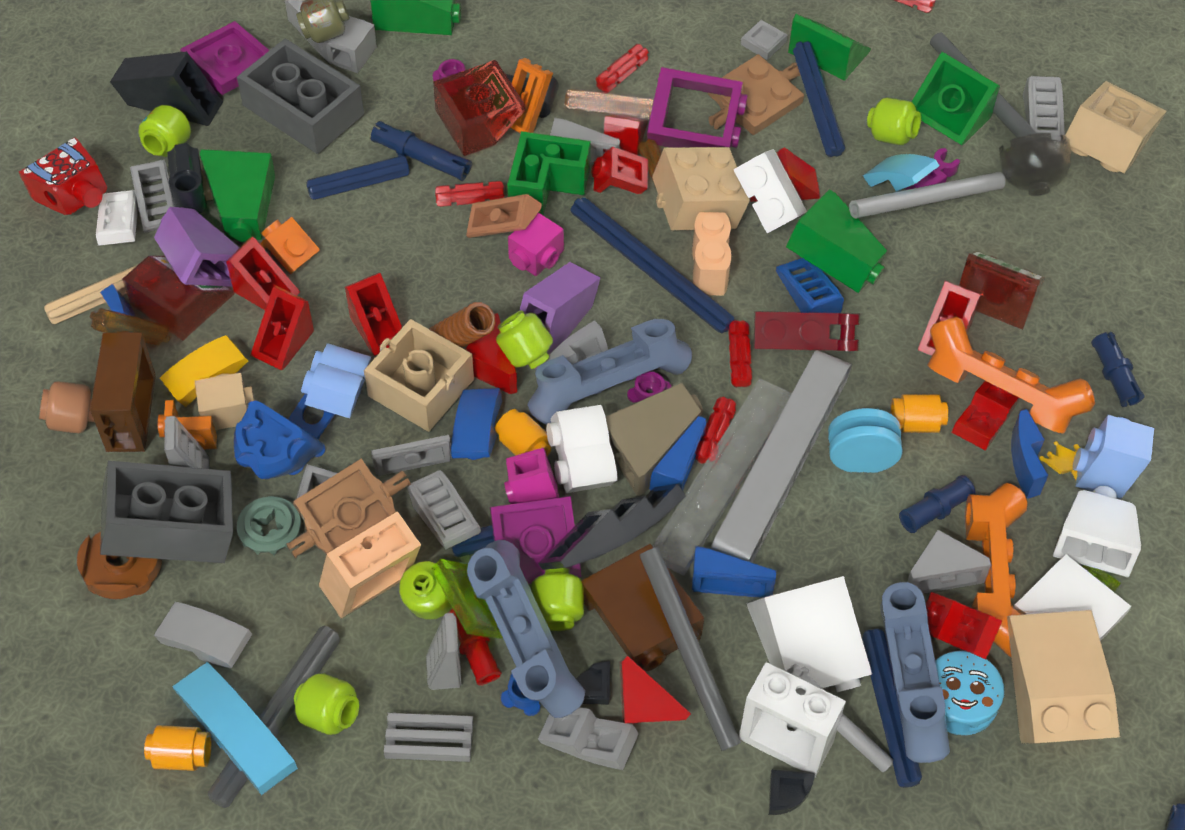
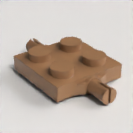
(768, 94)
(344, 508)

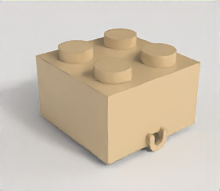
(697, 182)
(419, 374)

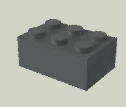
(301, 95)
(166, 512)

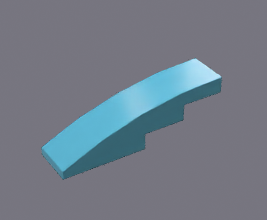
(235, 727)

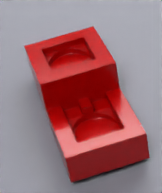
(985, 415)
(961, 625)

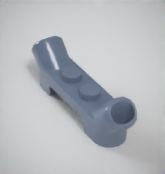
(563, 383)
(538, 661)
(915, 673)

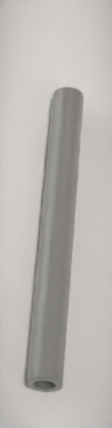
(926, 195)

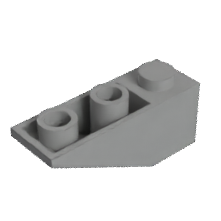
(346, 51)

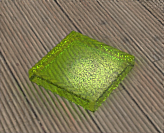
(470, 609)

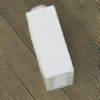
(776, 706)

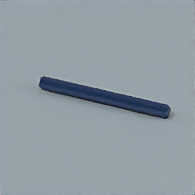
(652, 265)

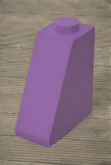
(195, 248)
(562, 300)

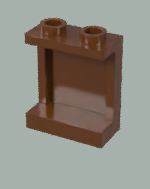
(632, 611)

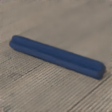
(819, 99)
(877, 652)

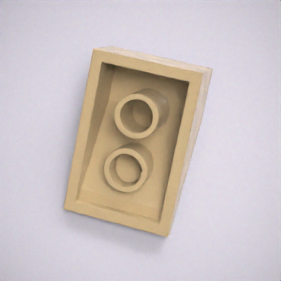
(1113, 127)
(1061, 678)

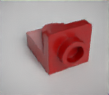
(620, 170)

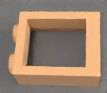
(360, 574)

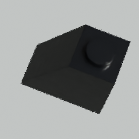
(169, 81)

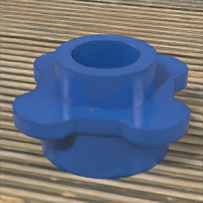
(513, 697)

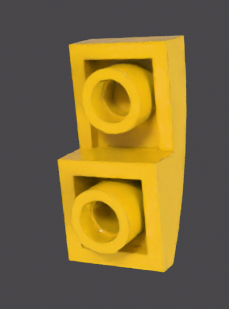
(208, 361)

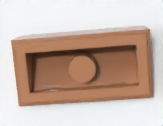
(502, 215)

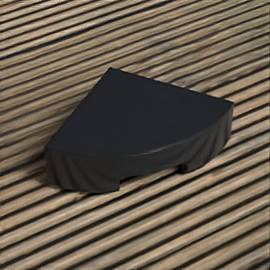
(596, 683)
(788, 790)

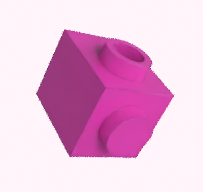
(536, 246)
(530, 478)

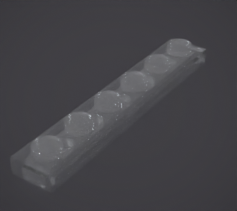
(721, 476)

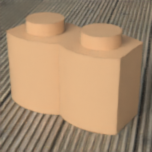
(711, 253)

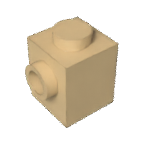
(223, 399)

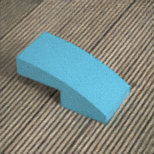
(901, 170)

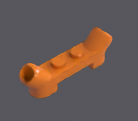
(1051, 406)
(987, 522)

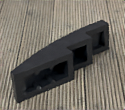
(611, 528)

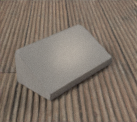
(412, 455)

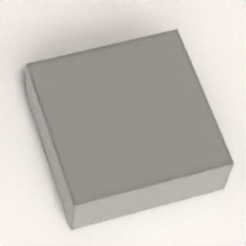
(764, 39)

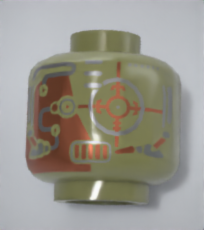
(322, 19)

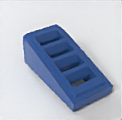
(830, 302)
(679, 460)
(729, 575)

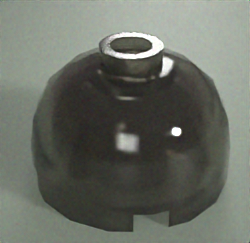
(1036, 162)

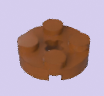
(114, 581)

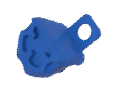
(277, 444)

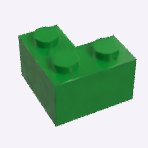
(548, 165)

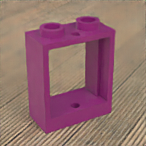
(684, 139)

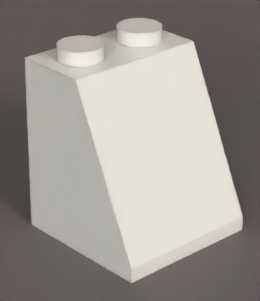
(815, 631)

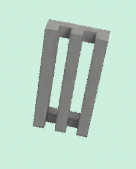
(396, 720)

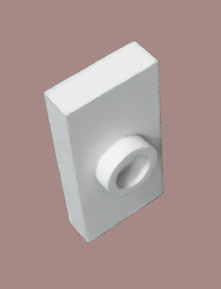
(117, 218)

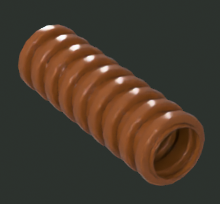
(466, 324)

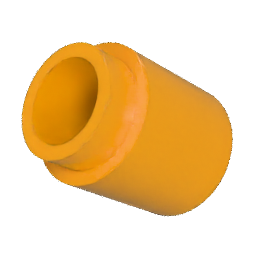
(920, 412)
(521, 433)
(178, 748)

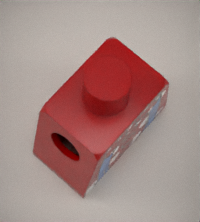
(65, 179)

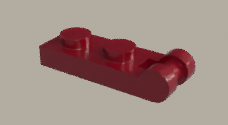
(804, 330)

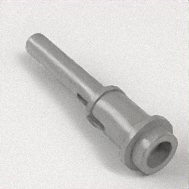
(849, 729)

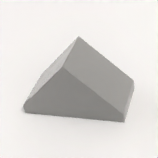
(948, 565)

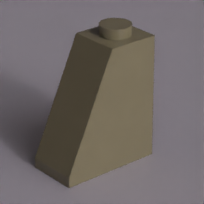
(648, 430)

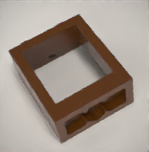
(123, 392)

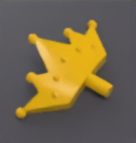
(1063, 460)

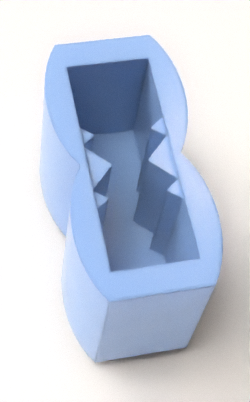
(335, 380)

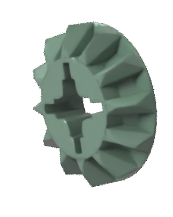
(262, 512)

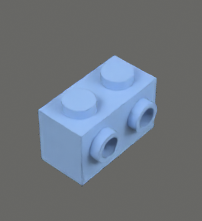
(1114, 455)

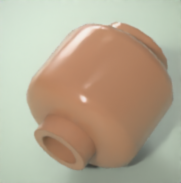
(66, 407)

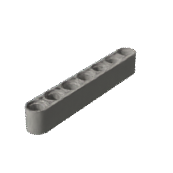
(782, 457)

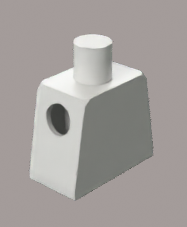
(1101, 532)

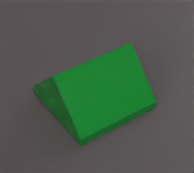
(833, 50)
(955, 99)

